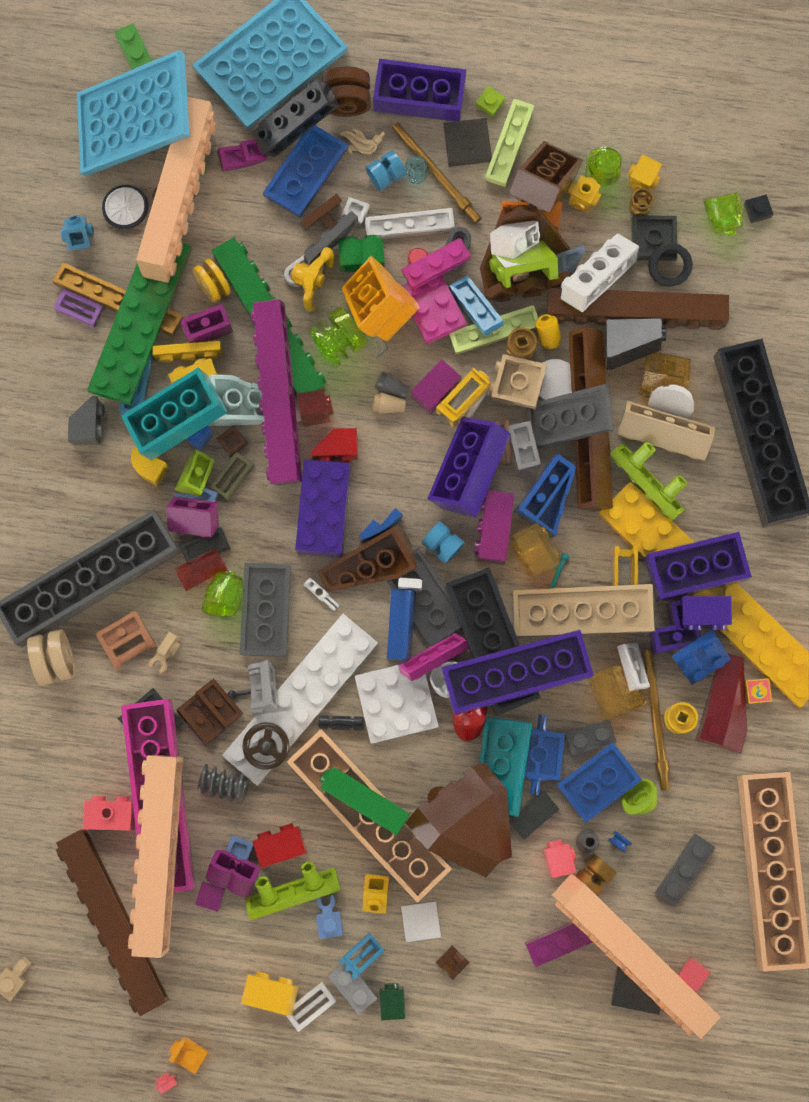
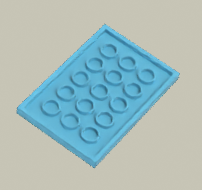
(269, 59)
(133, 113)

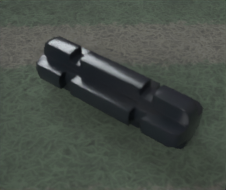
(341, 722)

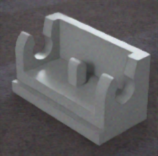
(524, 446)
(263, 688)

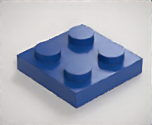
(701, 657)

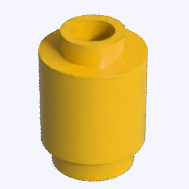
(548, 331)

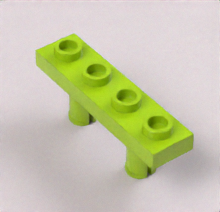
(652, 487)
(275, 899)

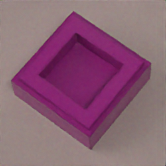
(210, 896)

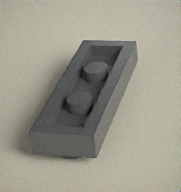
(330, 238)
(684, 869)

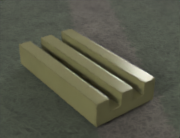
(238, 482)

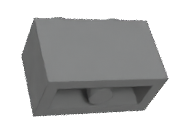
(355, 991)

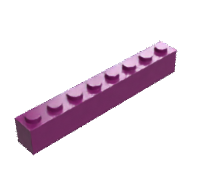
(277, 392)

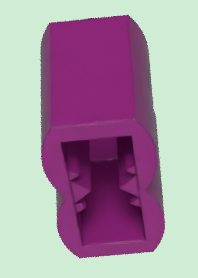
(232, 873)

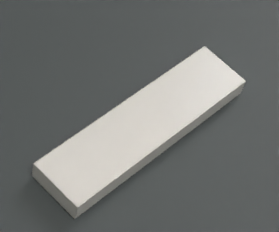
(410, 223)

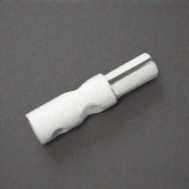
(313, 587)

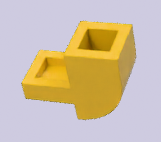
(149, 470)

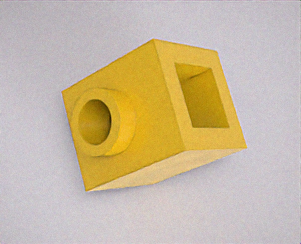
(644, 174)
(375, 893)

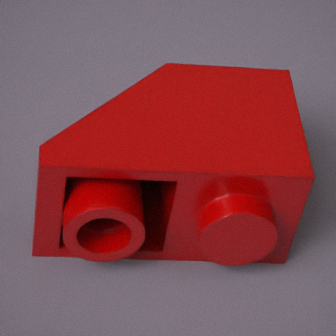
(338, 445)

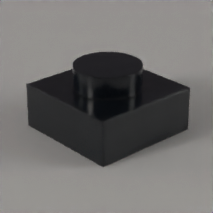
(758, 208)

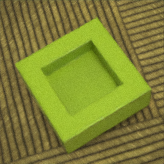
(490, 101)

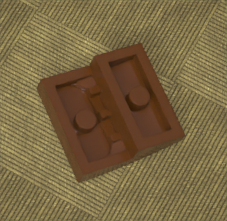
(209, 712)

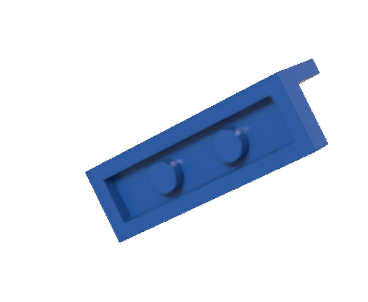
(401, 624)

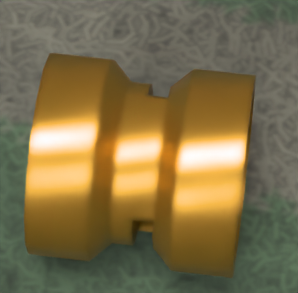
(641, 197)

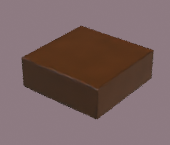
(232, 441)

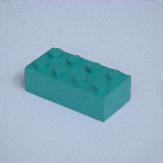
(174, 414)

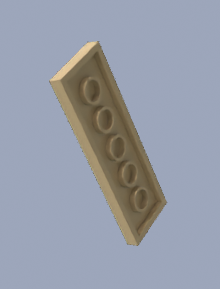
(584, 609)

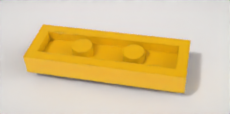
(187, 351)

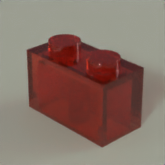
(315, 407)

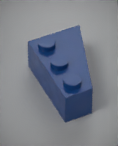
(547, 495)

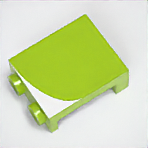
(535, 258)

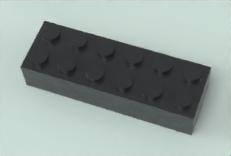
(485, 623)

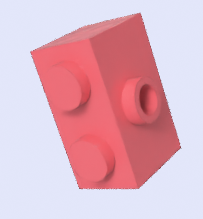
(108, 814)
(559, 858)

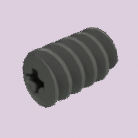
(223, 784)

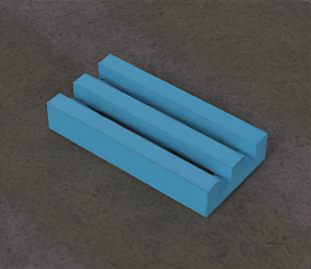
(351, 965)

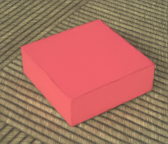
(693, 974)

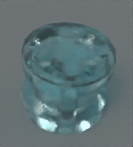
(415, 175)

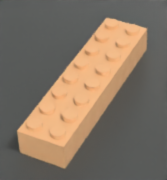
(175, 194)
(400, 854)
(156, 856)
(774, 871)
(634, 957)

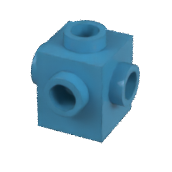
(77, 232)

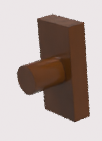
(323, 214)

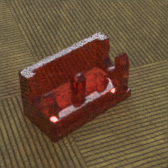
(200, 569)

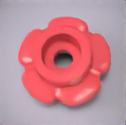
(165, 1083)

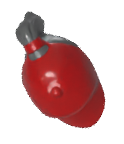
(469, 724)

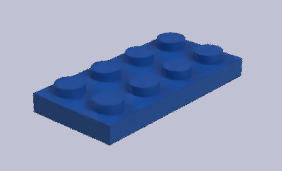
(305, 170)

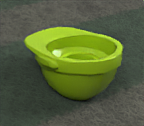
(640, 798)

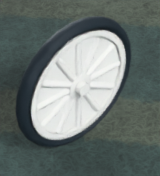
(124, 206)

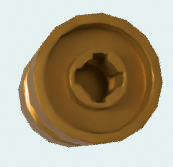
(521, 343)
(601, 870)

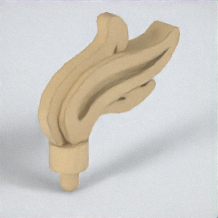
(361, 143)

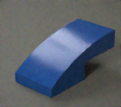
(375, 529)

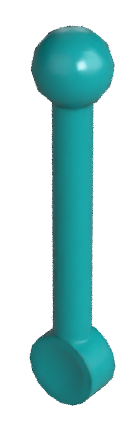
(564, 557)

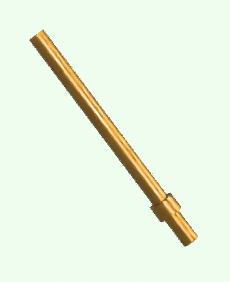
(463, 203)
(662, 766)

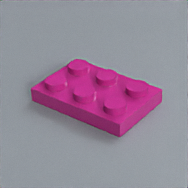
(437, 310)

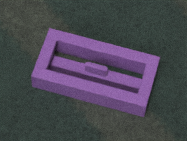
(95, 316)

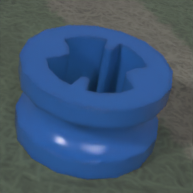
(619, 841)

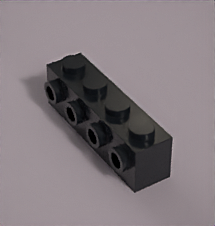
(295, 118)

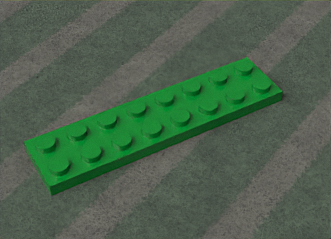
(134, 334)

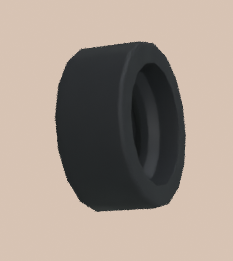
(687, 268)

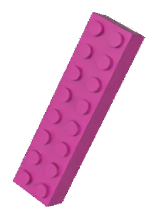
(147, 732)

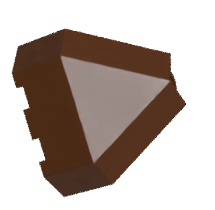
(537, 279)
(467, 821)

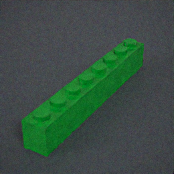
(250, 289)

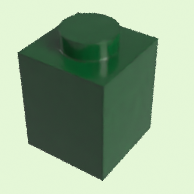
(392, 1002)

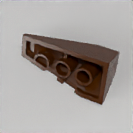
(375, 561)

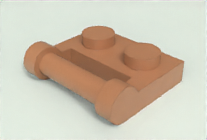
(121, 633)

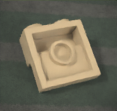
(517, 381)

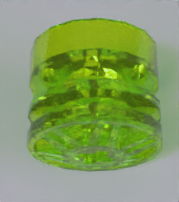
(335, 338)

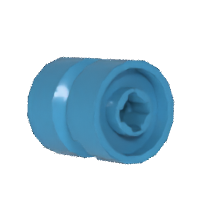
(385, 170)
(442, 542)

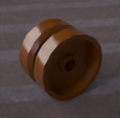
(350, 89)

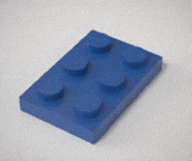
(599, 782)

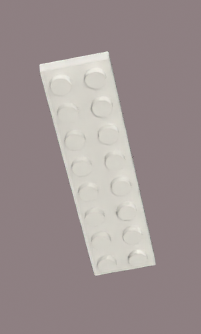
(307, 691)

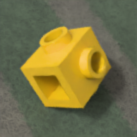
(584, 193)

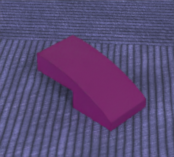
(240, 156)

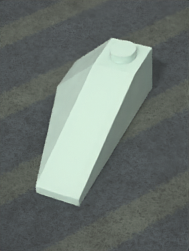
(240, 401)

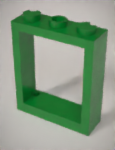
(364, 800)

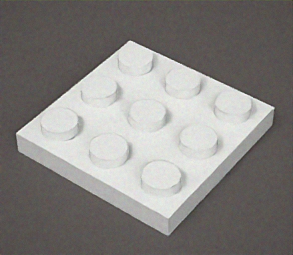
(395, 704)

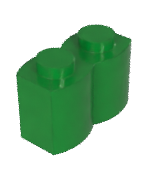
(355, 252)

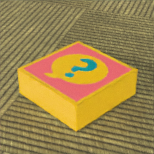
(758, 691)

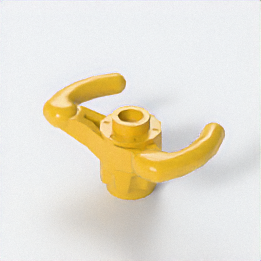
(311, 276)

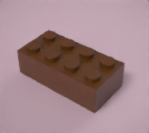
(545, 176)

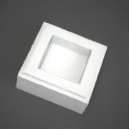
(358, 207)
(410, 584)

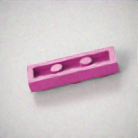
(436, 264)
(433, 657)

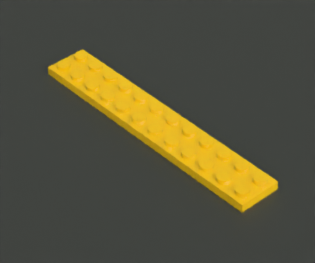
(752, 628)

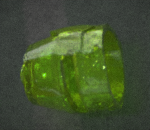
(604, 166)
(725, 213)
(226, 591)

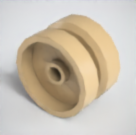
(51, 657)

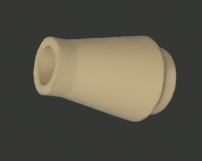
(385, 403)

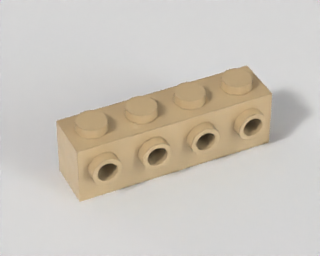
(666, 431)

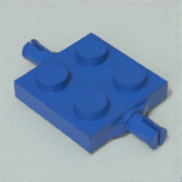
(544, 755)

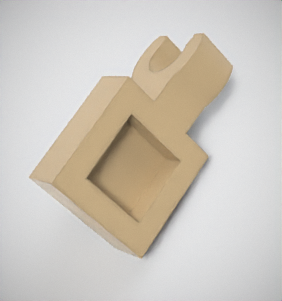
(168, 646)
(12, 980)

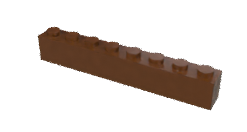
(674, 309)
(591, 452)
(111, 920)

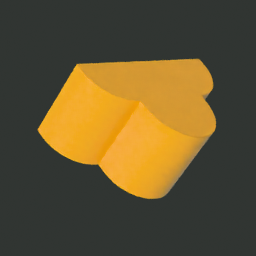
(378, 301)

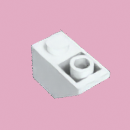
(514, 238)

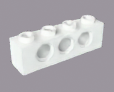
(599, 272)

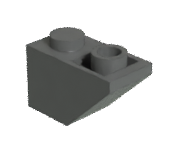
(85, 425)

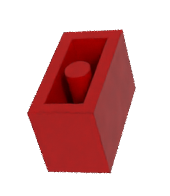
(279, 846)

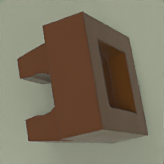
(452, 962)

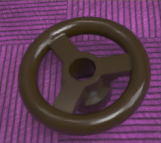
(279, 757)

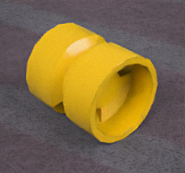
(680, 718)

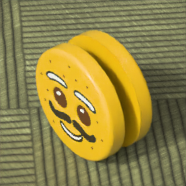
(211, 281)

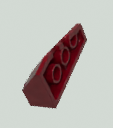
(724, 713)

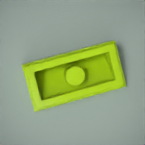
(195, 473)

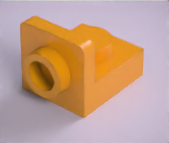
(187, 1054)

